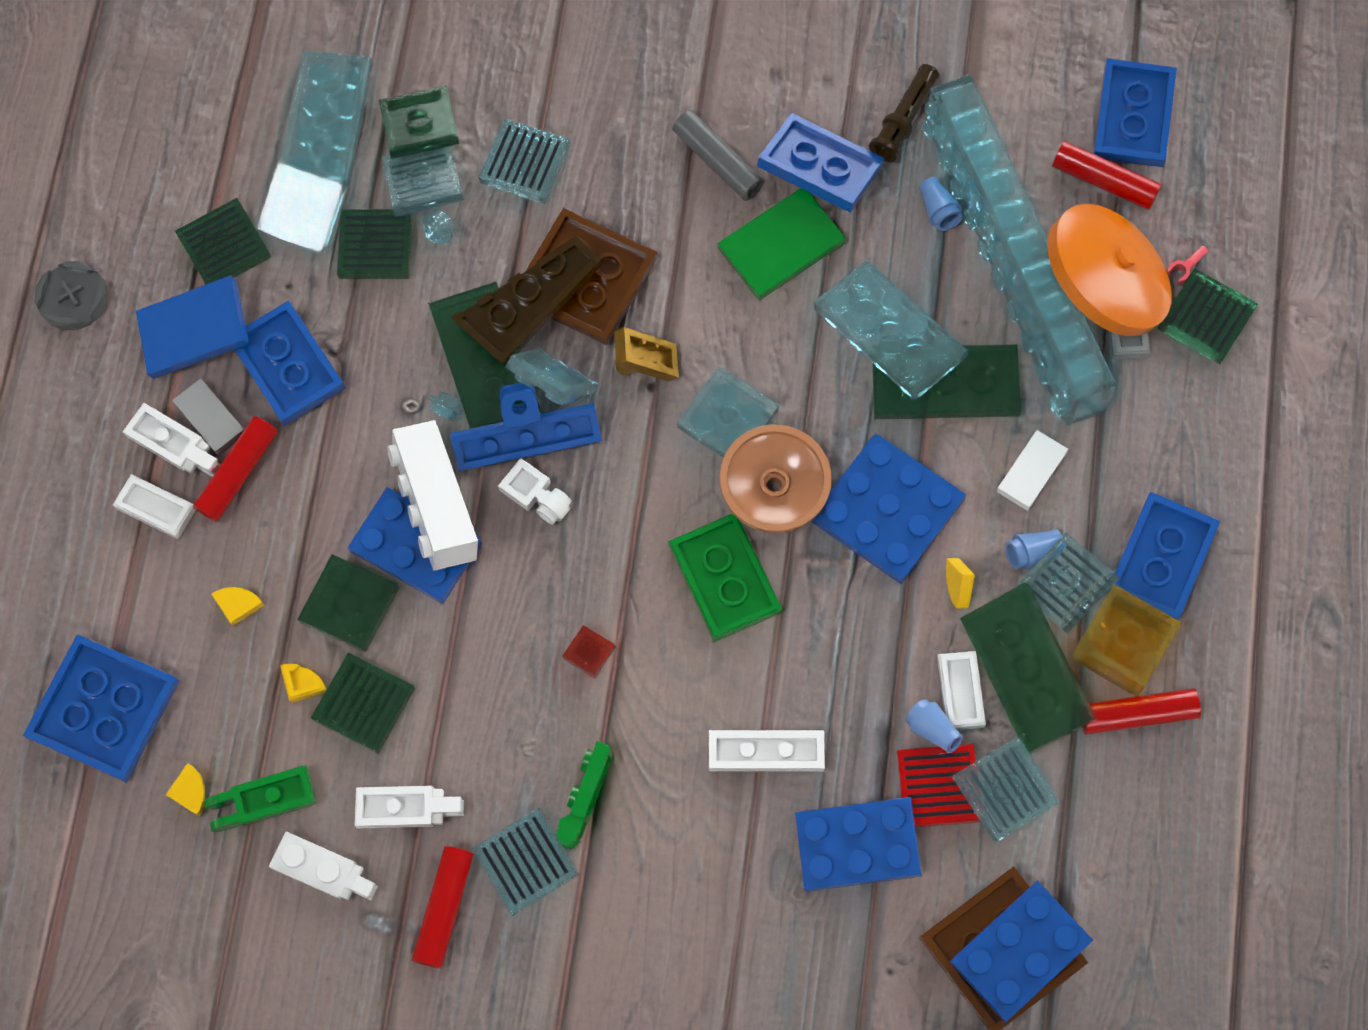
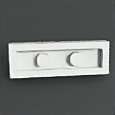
(766, 750)

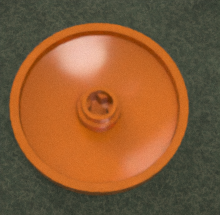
(1109, 270)

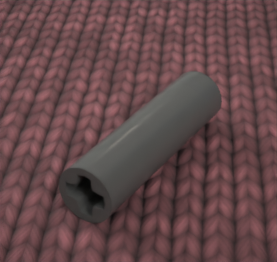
(718, 155)

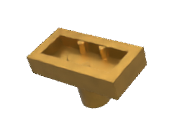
(645, 355)

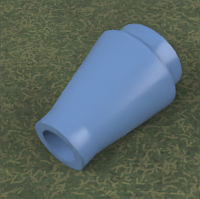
(941, 206)
(1029, 548)
(932, 724)

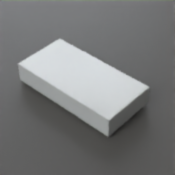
(1032, 470)
(154, 506)
(961, 689)

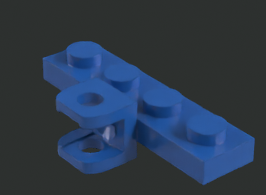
(524, 431)

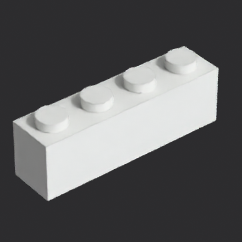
(433, 494)

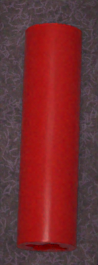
(1106, 175)
(235, 469)
(1144, 711)
(442, 907)

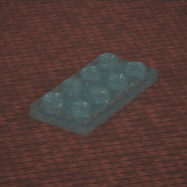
(327, 114)
(890, 330)

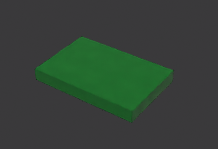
(781, 243)
(725, 577)

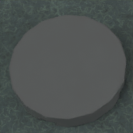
(71, 295)

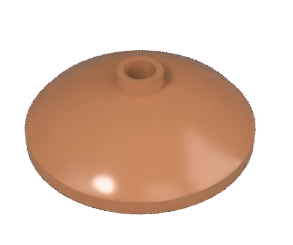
(778, 456)

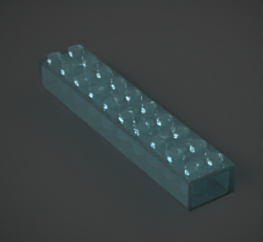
(1018, 252)

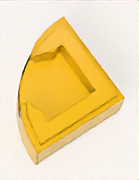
(959, 582)
(237, 603)
(301, 682)
(189, 790)

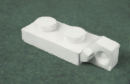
(170, 441)
(404, 807)
(320, 868)

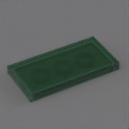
(473, 369)
(976, 388)
(1027, 668)

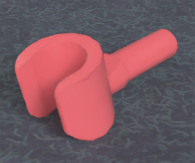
(1187, 265)

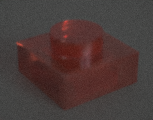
(589, 651)

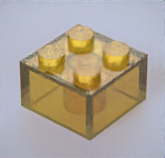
(1126, 640)

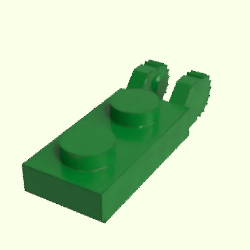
(583, 797)
(264, 798)

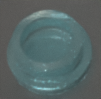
(438, 227)
(445, 406)

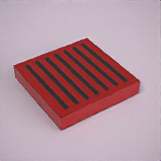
(928, 780)

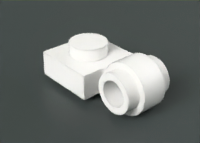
(528, 485)

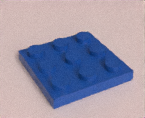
(888, 508)
(101, 708)

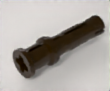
(898, 125)

